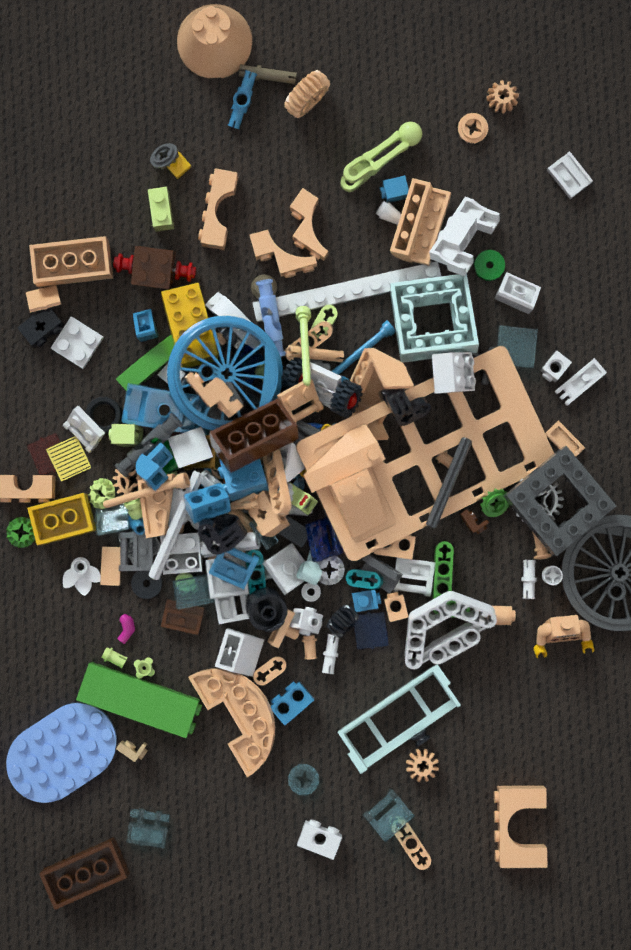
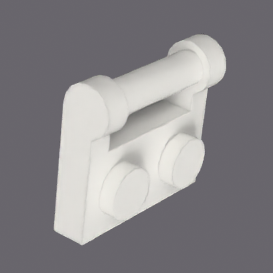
(84, 429)
(415, 570)
(227, 609)

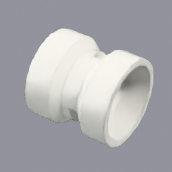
(552, 578)

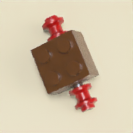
(154, 267)

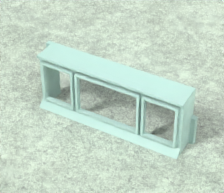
(363, 764)

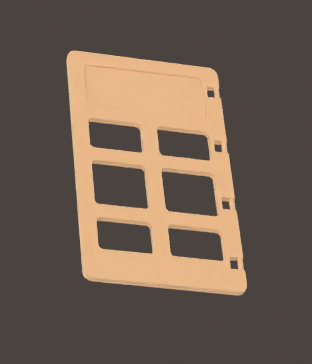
(514, 409)

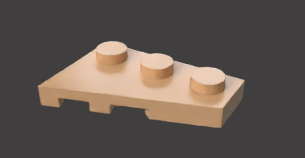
(156, 510)

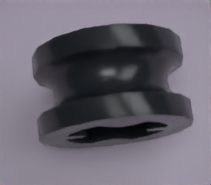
(420, 738)

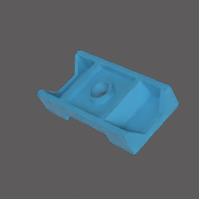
(143, 407)

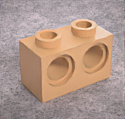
(394, 550)

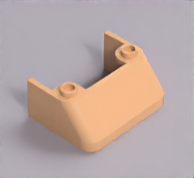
(374, 373)

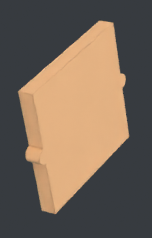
(43, 298)

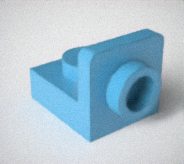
(366, 600)

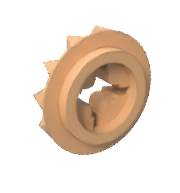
(481, 126)

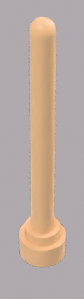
(180, 481)

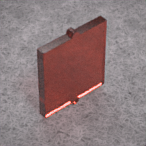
(40, 455)

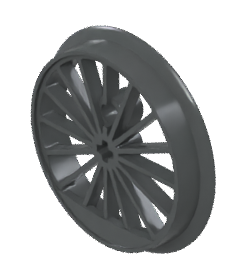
(610, 525)

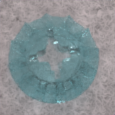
(295, 783)

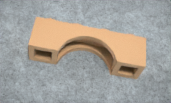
(223, 186)

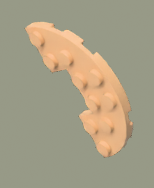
(247, 707)

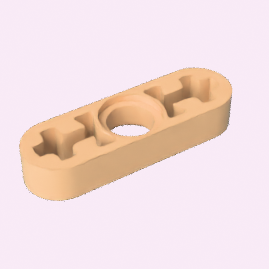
(317, 328)
(423, 852)

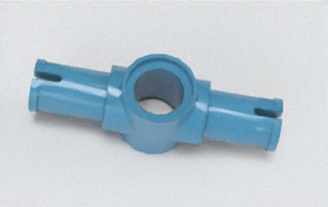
(245, 89)

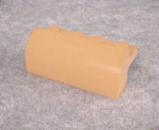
(420, 222)

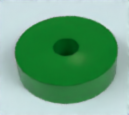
(497, 262)

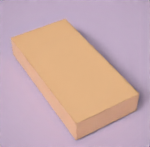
(562, 437)
(110, 566)

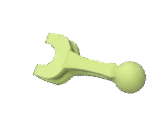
(363, 167)

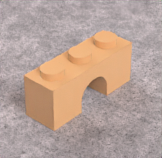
(42, 489)

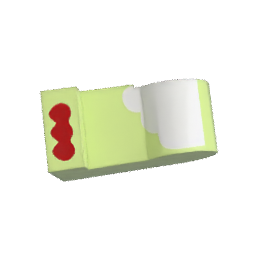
(300, 499)

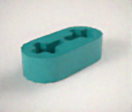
(364, 574)

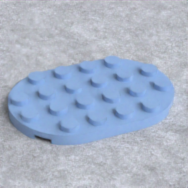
(61, 752)

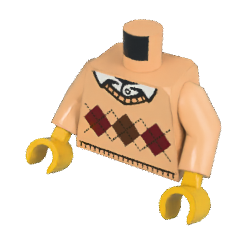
(561, 630)

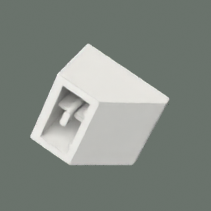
(453, 372)
(185, 554)
(239, 652)

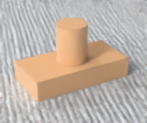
(277, 636)

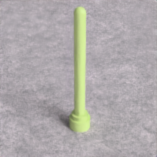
(303, 315)

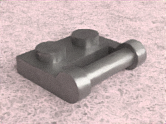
(141, 552)

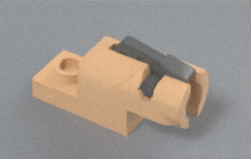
(217, 393)

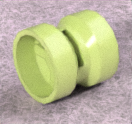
(134, 509)

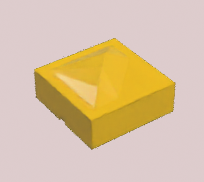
(180, 166)

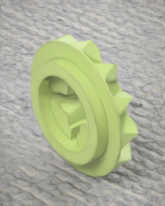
(106, 488)

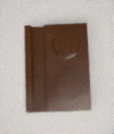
(183, 620)

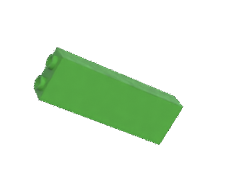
(139, 700)

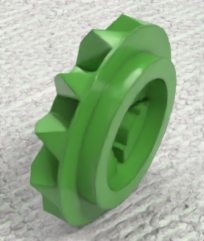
(499, 507)
(14, 538)

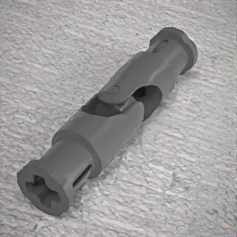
(161, 431)

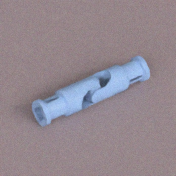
(271, 321)

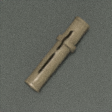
(269, 74)

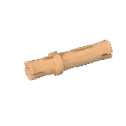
(316, 354)

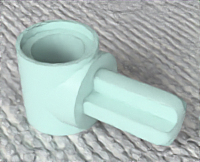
(309, 571)

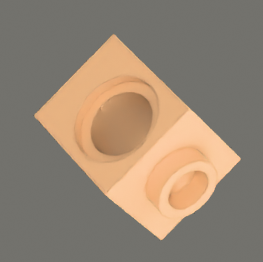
(402, 613)

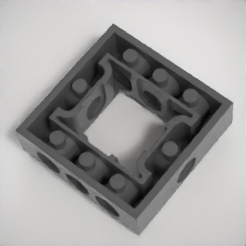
(550, 535)

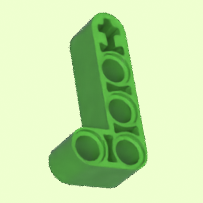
(447, 578)

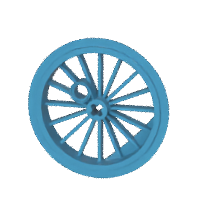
(272, 367)

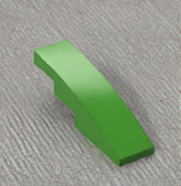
(147, 364)

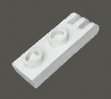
(581, 381)

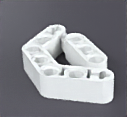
(476, 623)

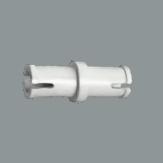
(529, 579)
(330, 654)

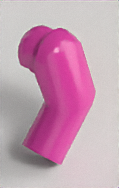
(128, 628)

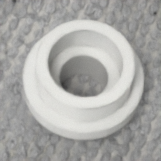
(311, 598)

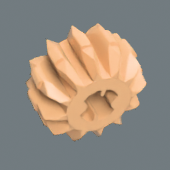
(503, 104)
(418, 760)

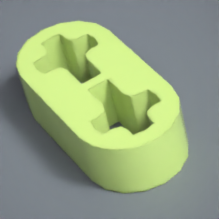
(321, 316)

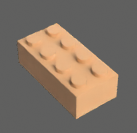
(71, 261)

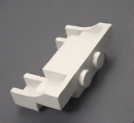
(459, 232)

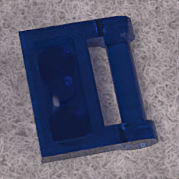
(319, 540)

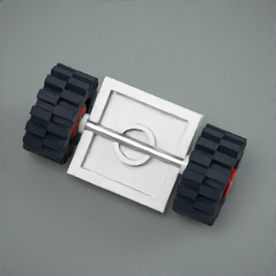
(331, 391)

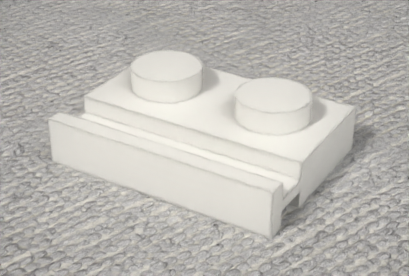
(569, 175)

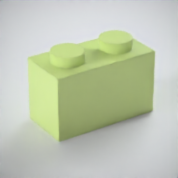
(160, 209)
(126, 435)

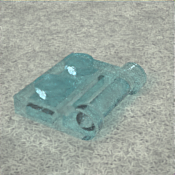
(393, 819)

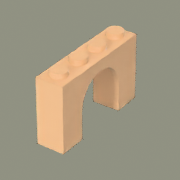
(510, 853)

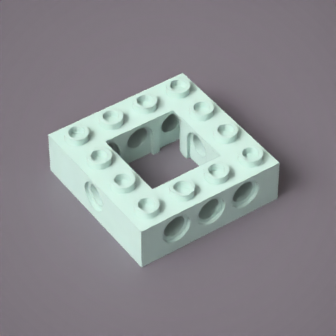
(433, 291)

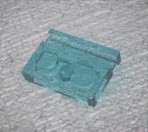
(192, 592)

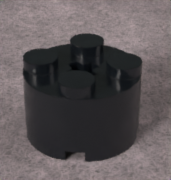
(258, 602)

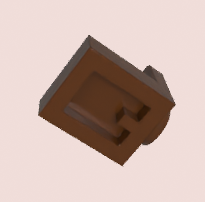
(470, 521)

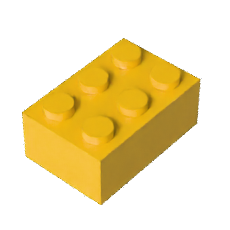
(62, 519)

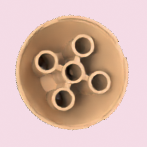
(214, 41)

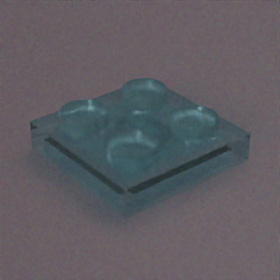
(519, 343)

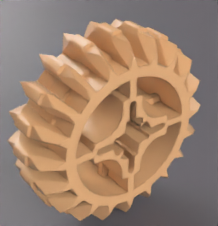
(307, 93)

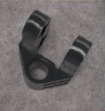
(400, 405)
(229, 537)

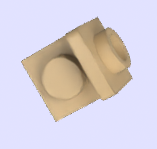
(128, 749)

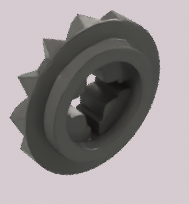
(166, 150)

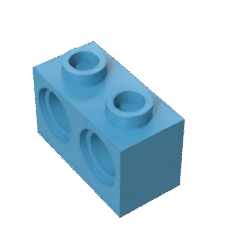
(207, 503)
(295, 706)

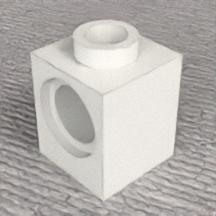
(558, 359)

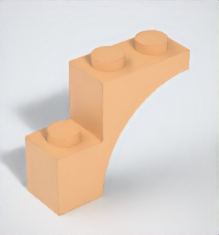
(304, 236)
(287, 264)

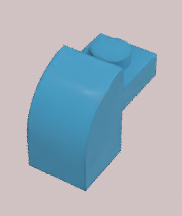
(151, 466)

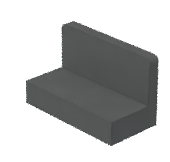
(390, 575)

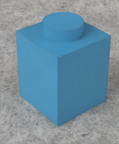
(394, 189)

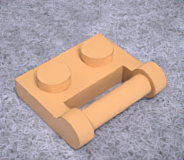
(298, 396)

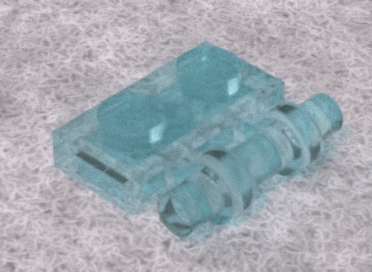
(147, 834)

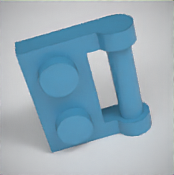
(231, 571)

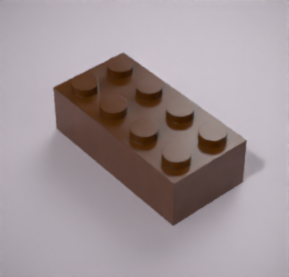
(254, 435)
(84, 873)

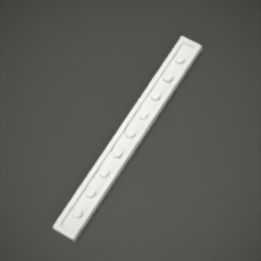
(349, 290)

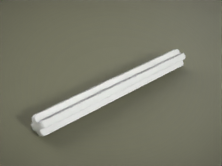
(174, 529)

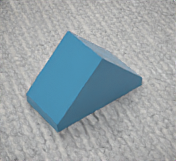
(145, 325)

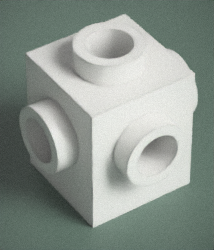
(306, 621)

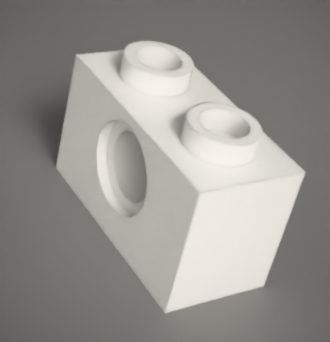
(326, 848)

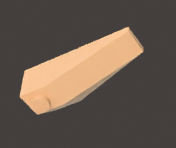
(348, 456)

